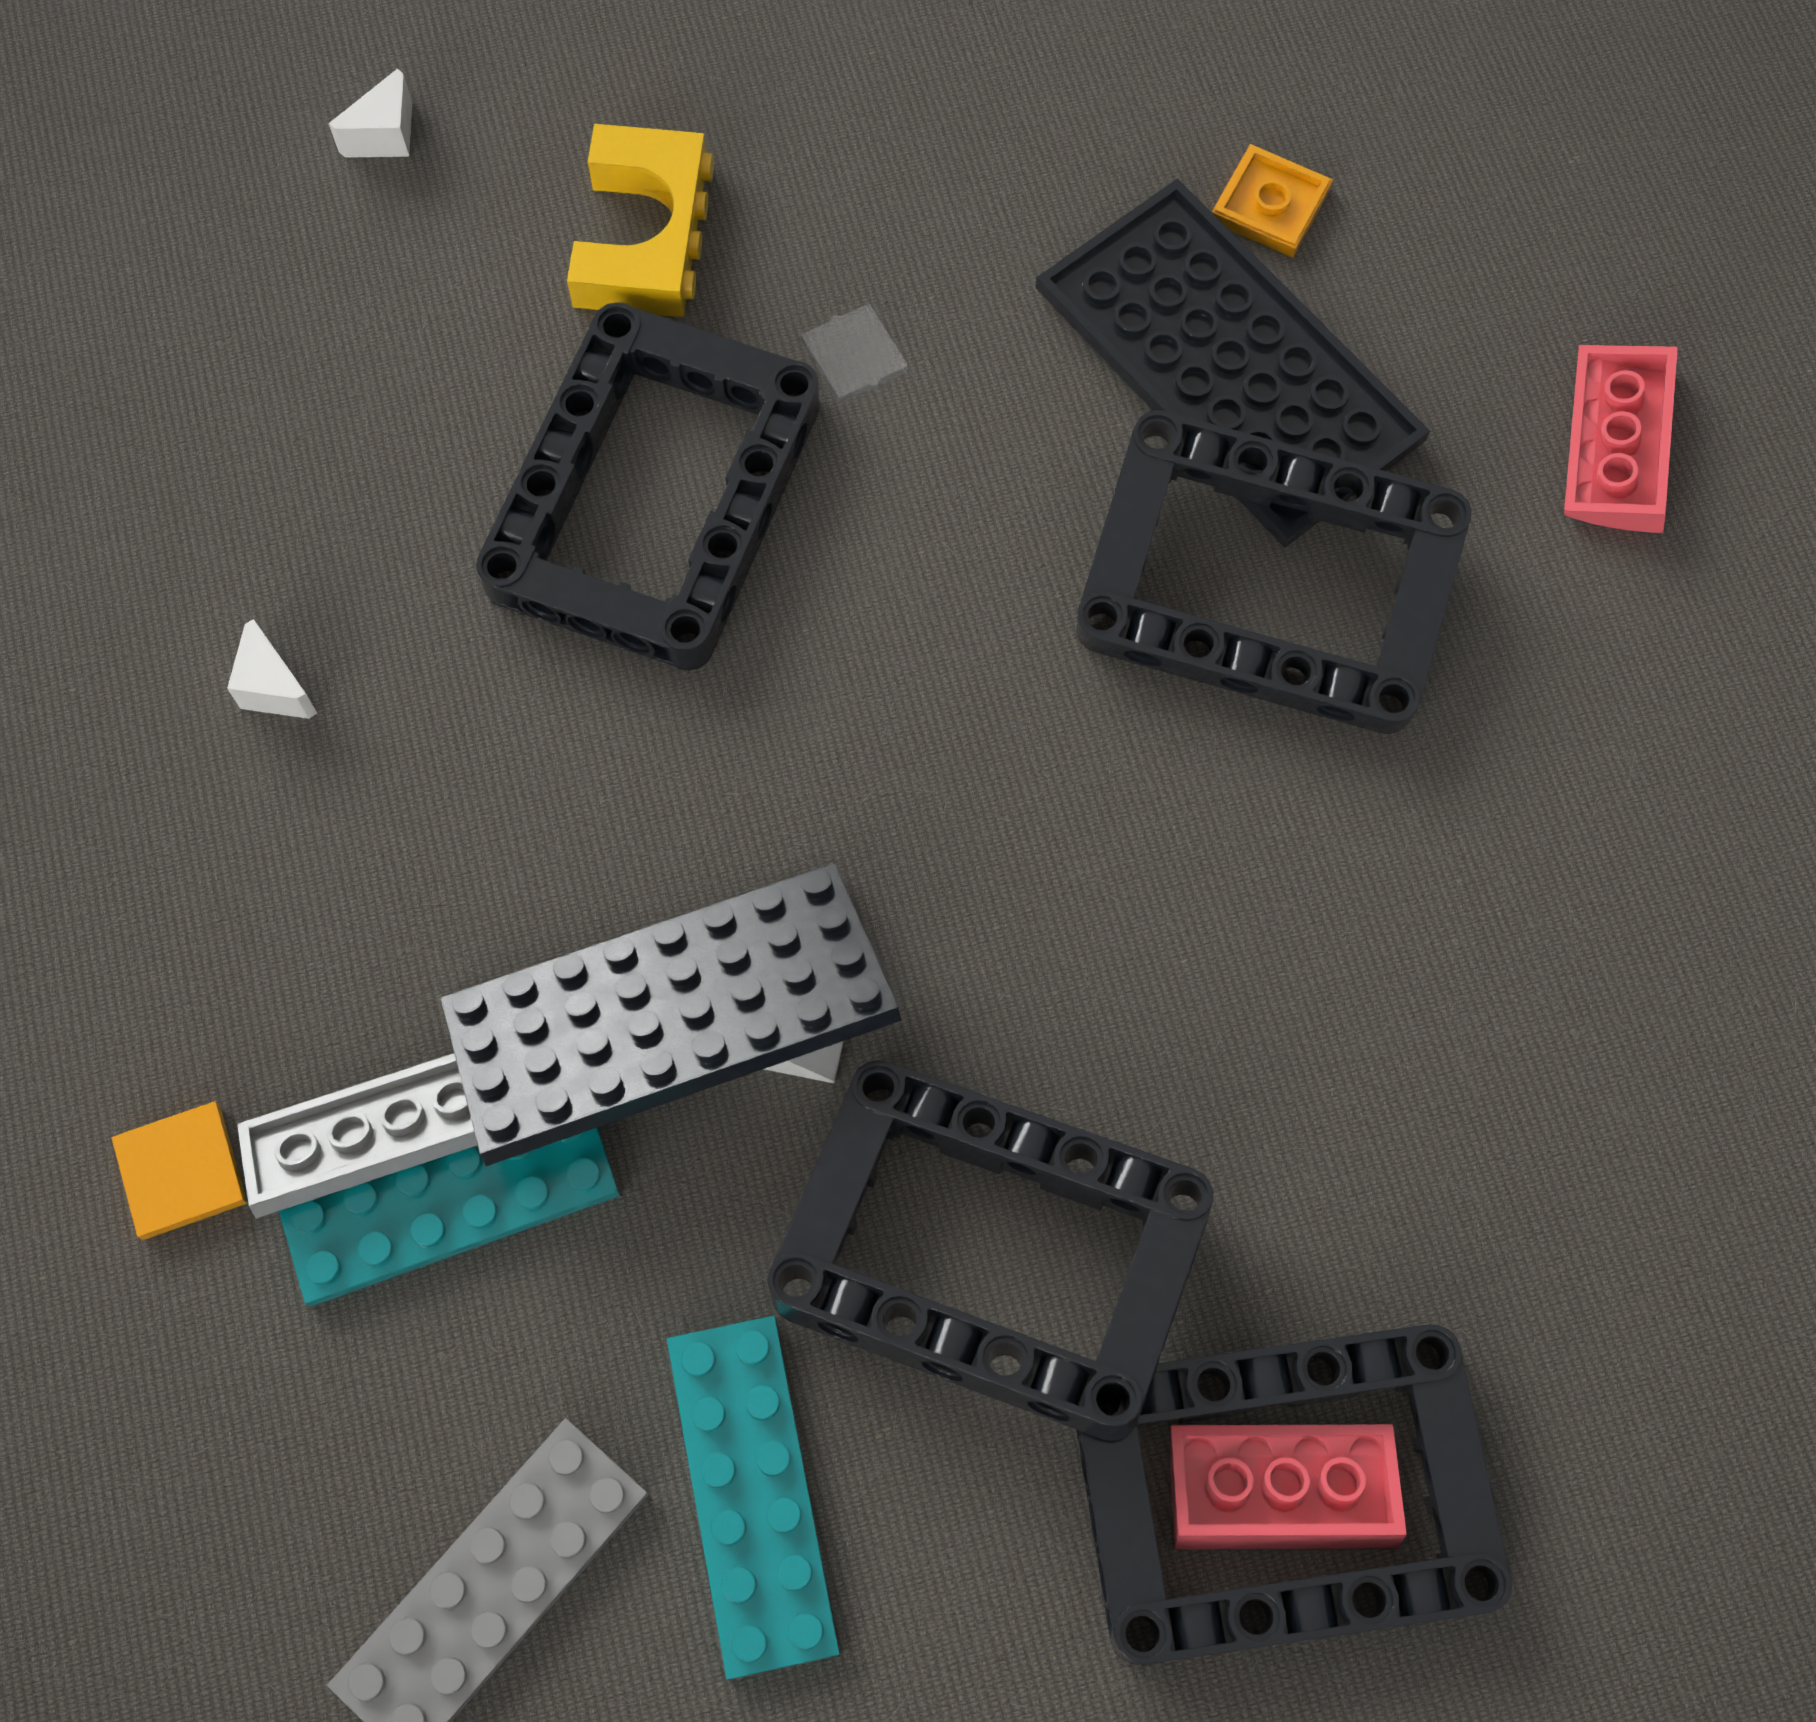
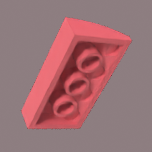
(1621, 436)
(1285, 1487)

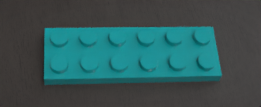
(438, 1212)
(752, 1498)

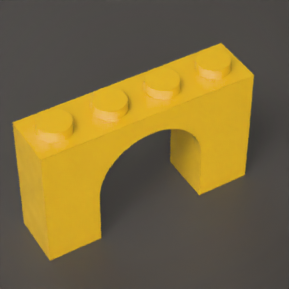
(658, 271)

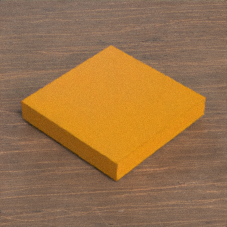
(1272, 200)
(179, 1170)

